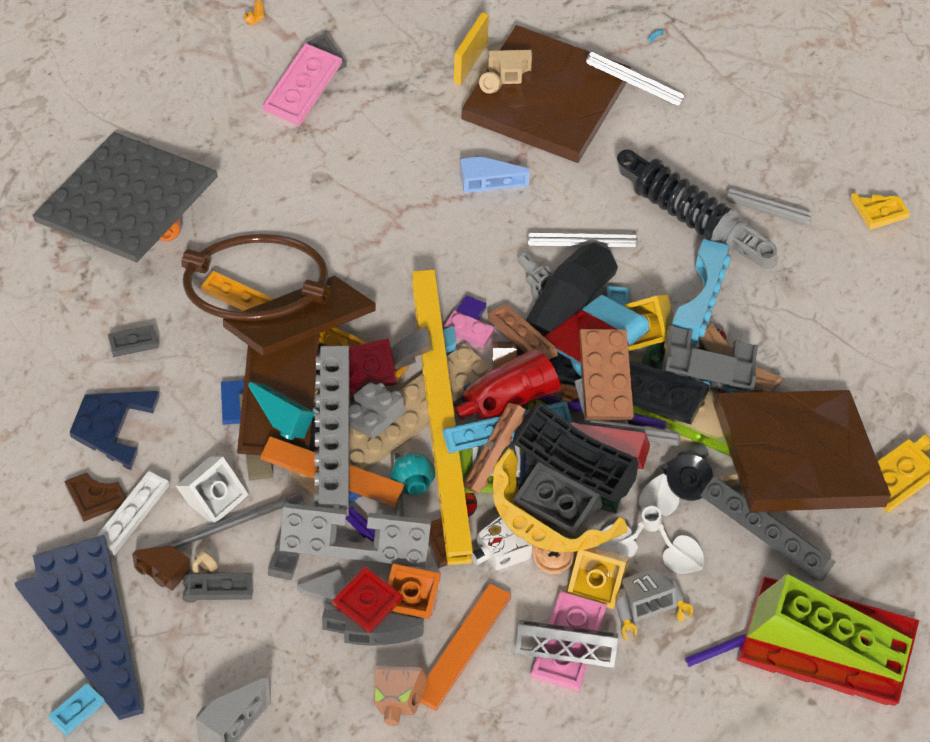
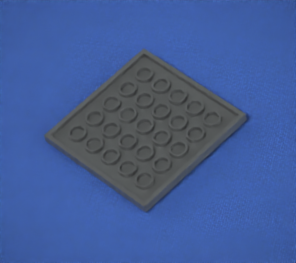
(125, 196)

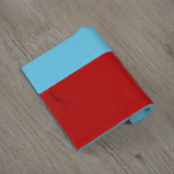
(599, 314)

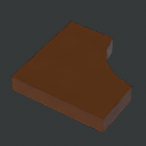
(93, 497)

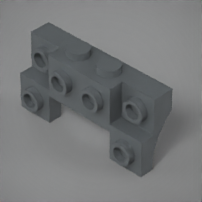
(711, 367)

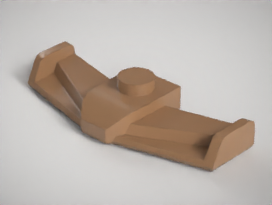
(716, 343)

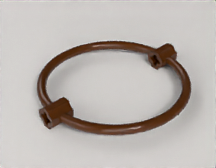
(311, 291)

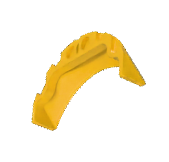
(531, 529)

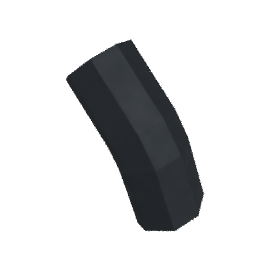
(572, 287)
(576, 454)

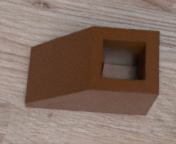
(163, 564)

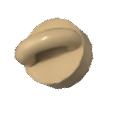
(490, 82)
(206, 562)

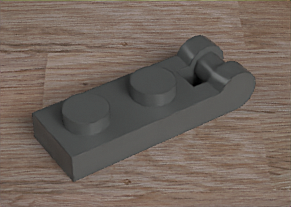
(217, 586)

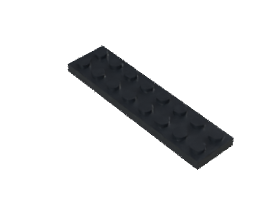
(651, 389)

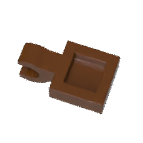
(569, 392)

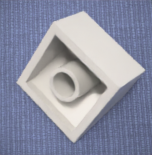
(212, 489)

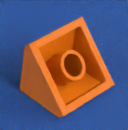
(417, 588)

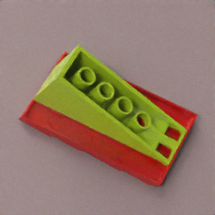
(828, 640)

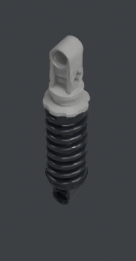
(695, 208)

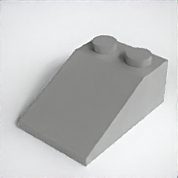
(233, 713)

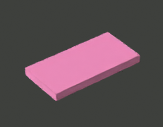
(302, 84)
(571, 612)

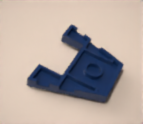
(102, 419)

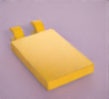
(906, 470)

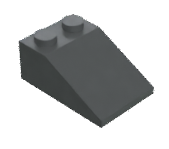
(558, 501)

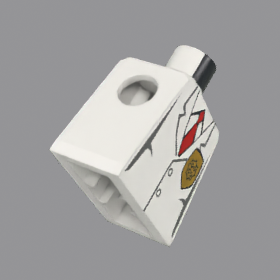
(500, 546)

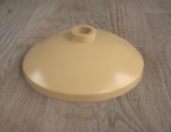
(706, 420)

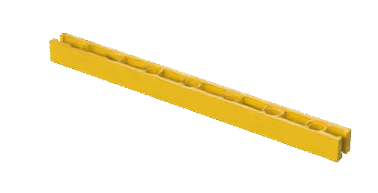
(441, 416)

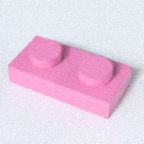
(470, 329)

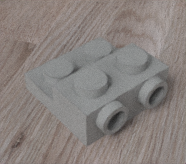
(375, 409)

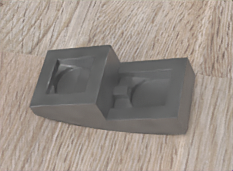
(410, 347)
(283, 563)

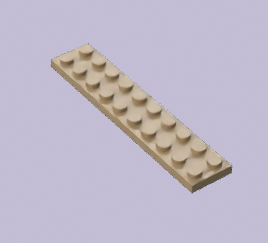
(365, 452)

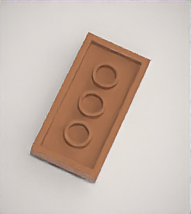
(606, 374)

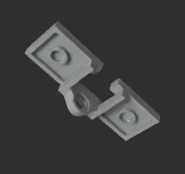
(315, 530)

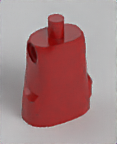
(514, 382)

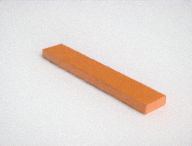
(360, 480)
(464, 645)

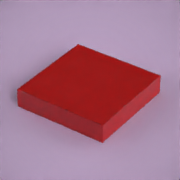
(367, 600)

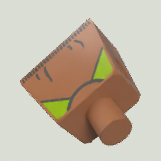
(398, 691)

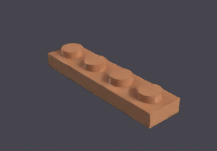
(520, 331)
(490, 454)

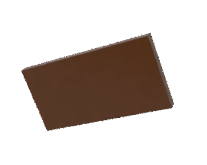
(277, 333)
(286, 371)

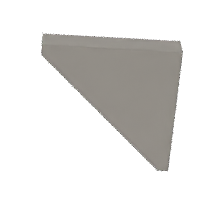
(325, 586)

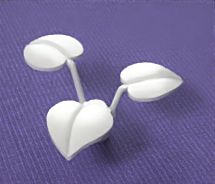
(657, 500)

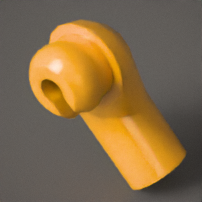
(256, 16)

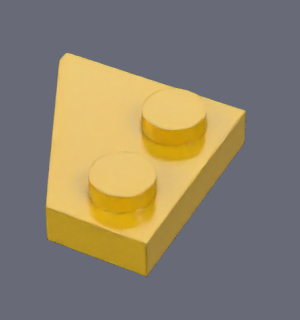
(880, 210)

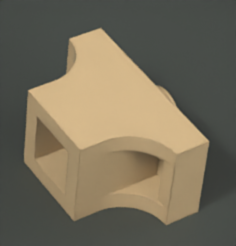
(510, 64)

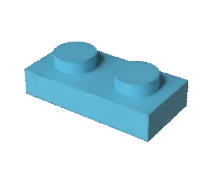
(76, 709)

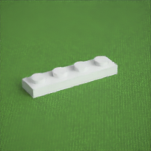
(133, 511)

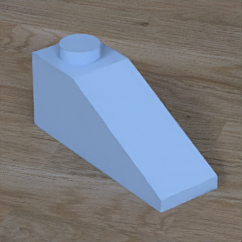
(491, 174)

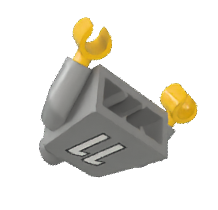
(648, 595)

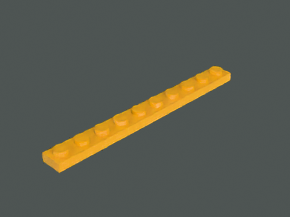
(246, 298)

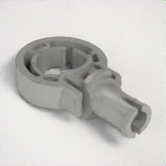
(537, 276)

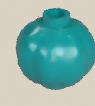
(415, 471)

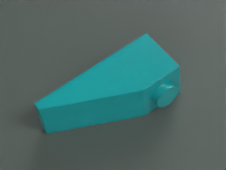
(282, 411)

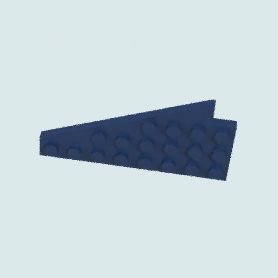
(83, 612)

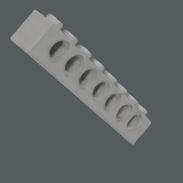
(333, 414)

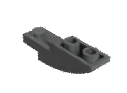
(391, 630)

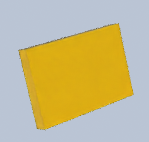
(471, 48)

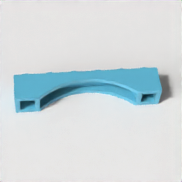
(710, 267)

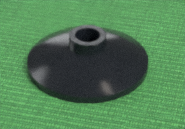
(696, 469)

